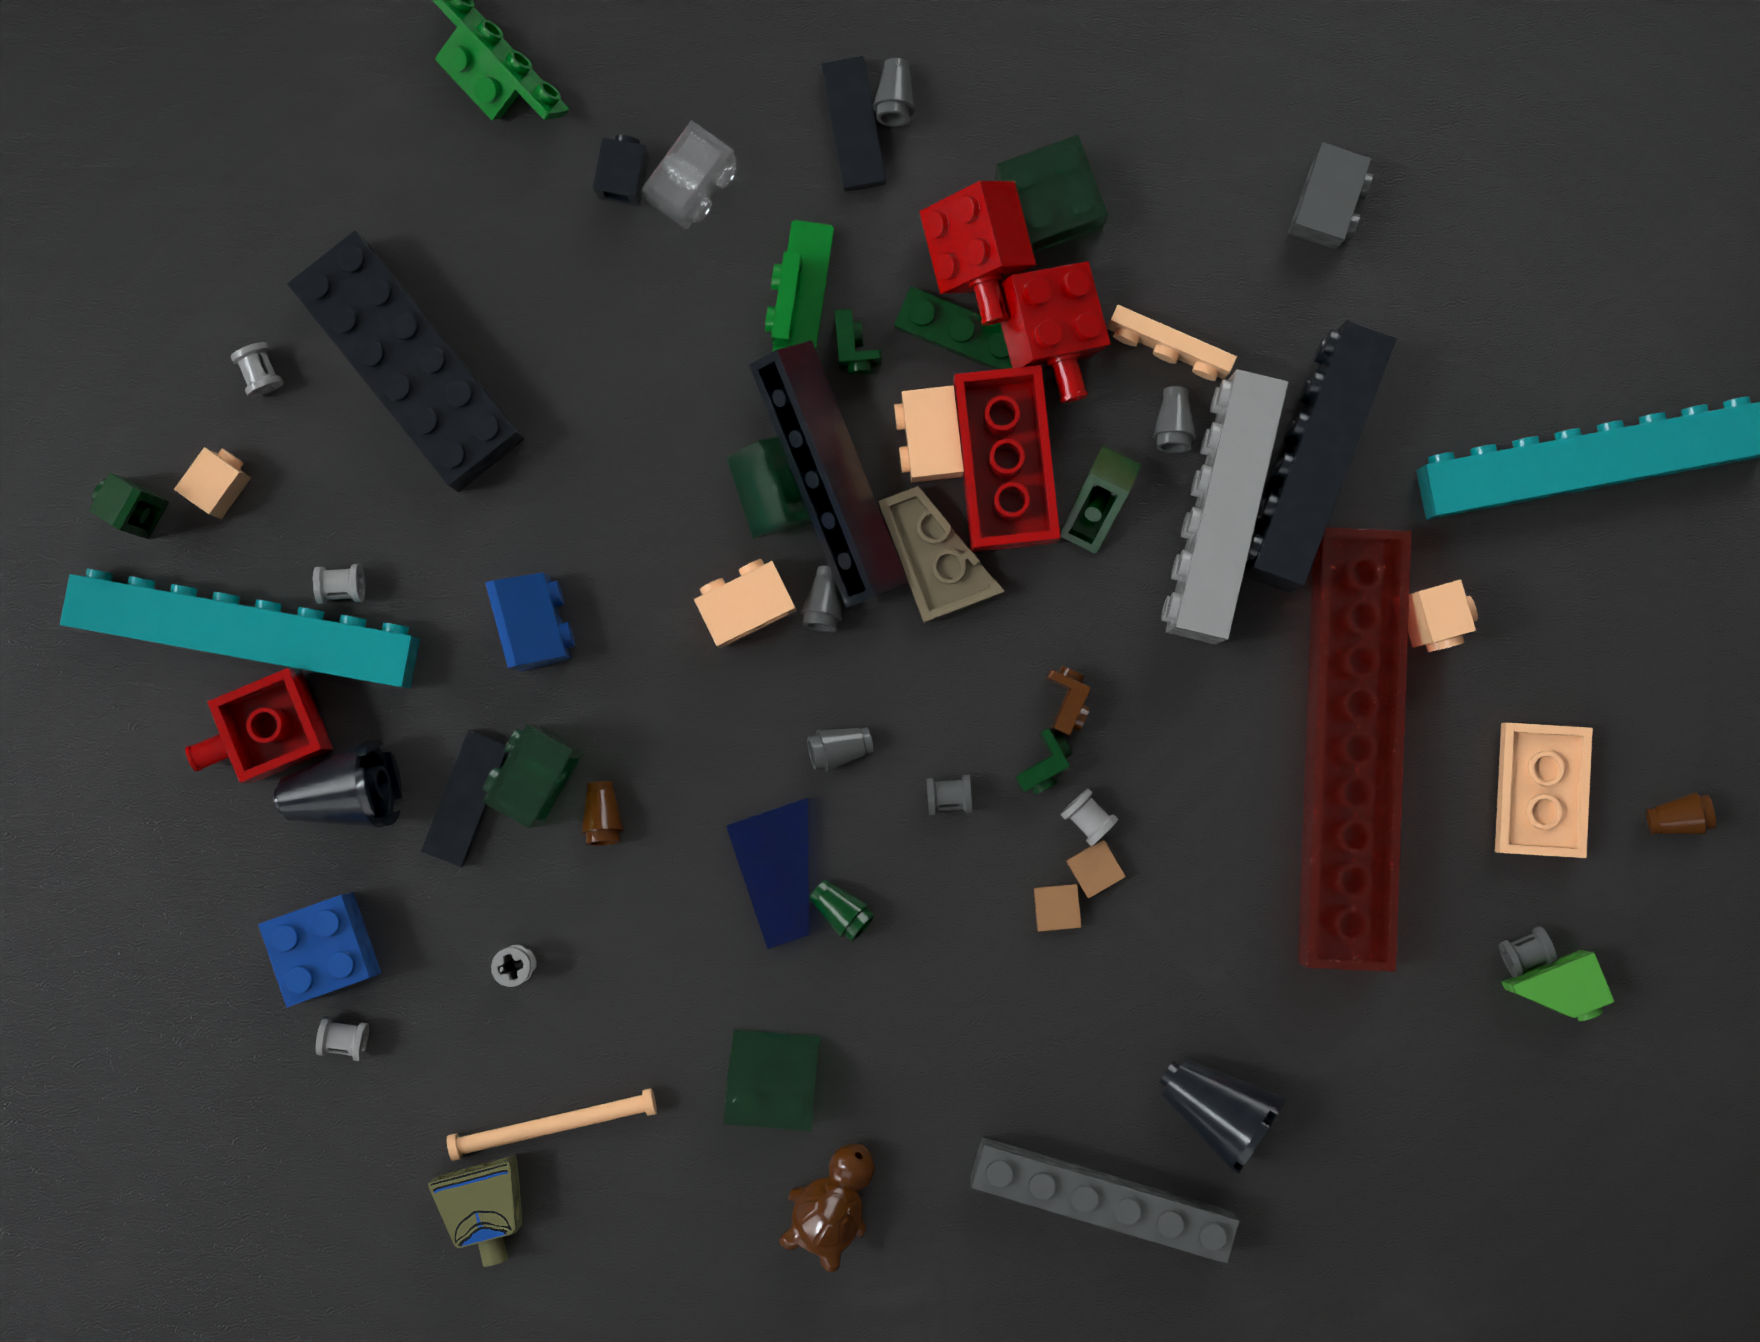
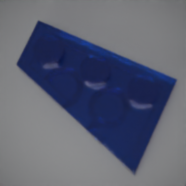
(776, 869)

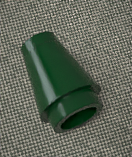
(842, 910)

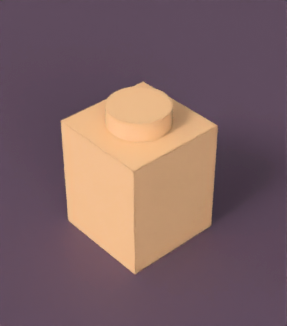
(213, 481)

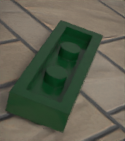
(952, 329)

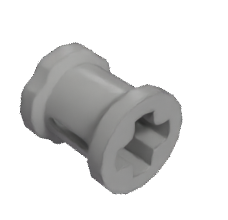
(257, 369)
(339, 584)
(1089, 817)
(509, 978)
(342, 1039)

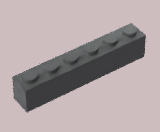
(1104, 1200)

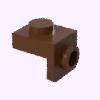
(1072, 711)

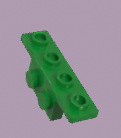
(490, 67)
(800, 285)

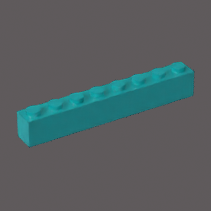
(1590, 460)
(240, 630)

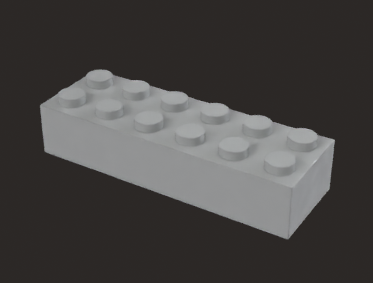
(1225, 507)

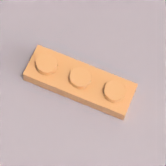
(1170, 344)

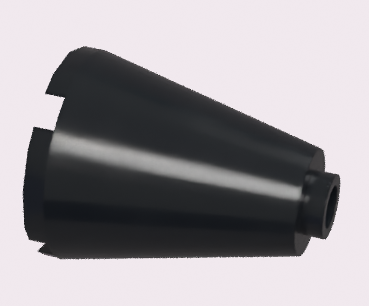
(344, 789)
(1221, 1109)

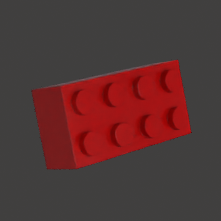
(1006, 458)

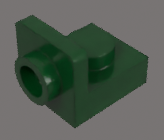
(848, 337)

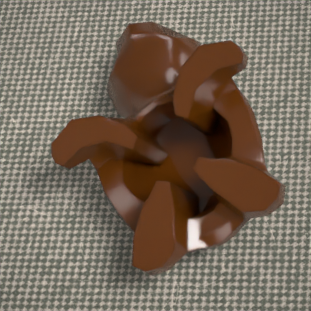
(830, 1208)

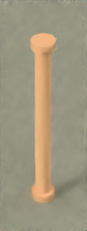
(548, 1125)

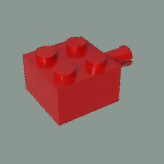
(978, 242)
(1054, 323)
(263, 728)

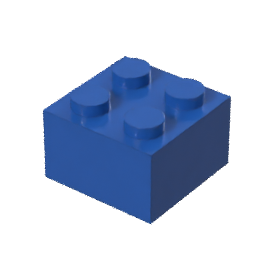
(319, 949)

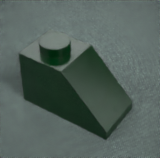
(1099, 499)
(127, 506)

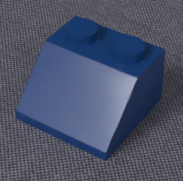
(530, 621)

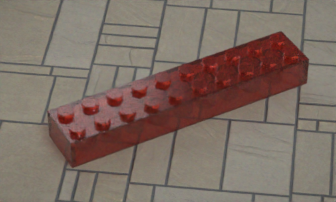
(1354, 750)

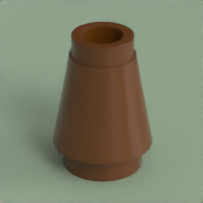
(601, 815)
(1682, 816)

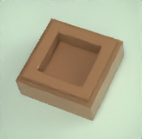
(1095, 868)
(1057, 907)

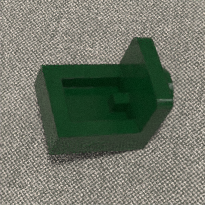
(1041, 775)

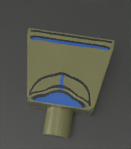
(481, 1206)

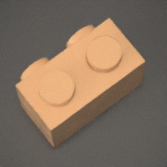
(931, 434)
(744, 603)
(1441, 616)

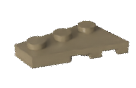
(934, 558)

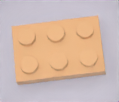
(1543, 790)

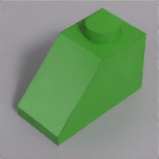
(1568, 986)

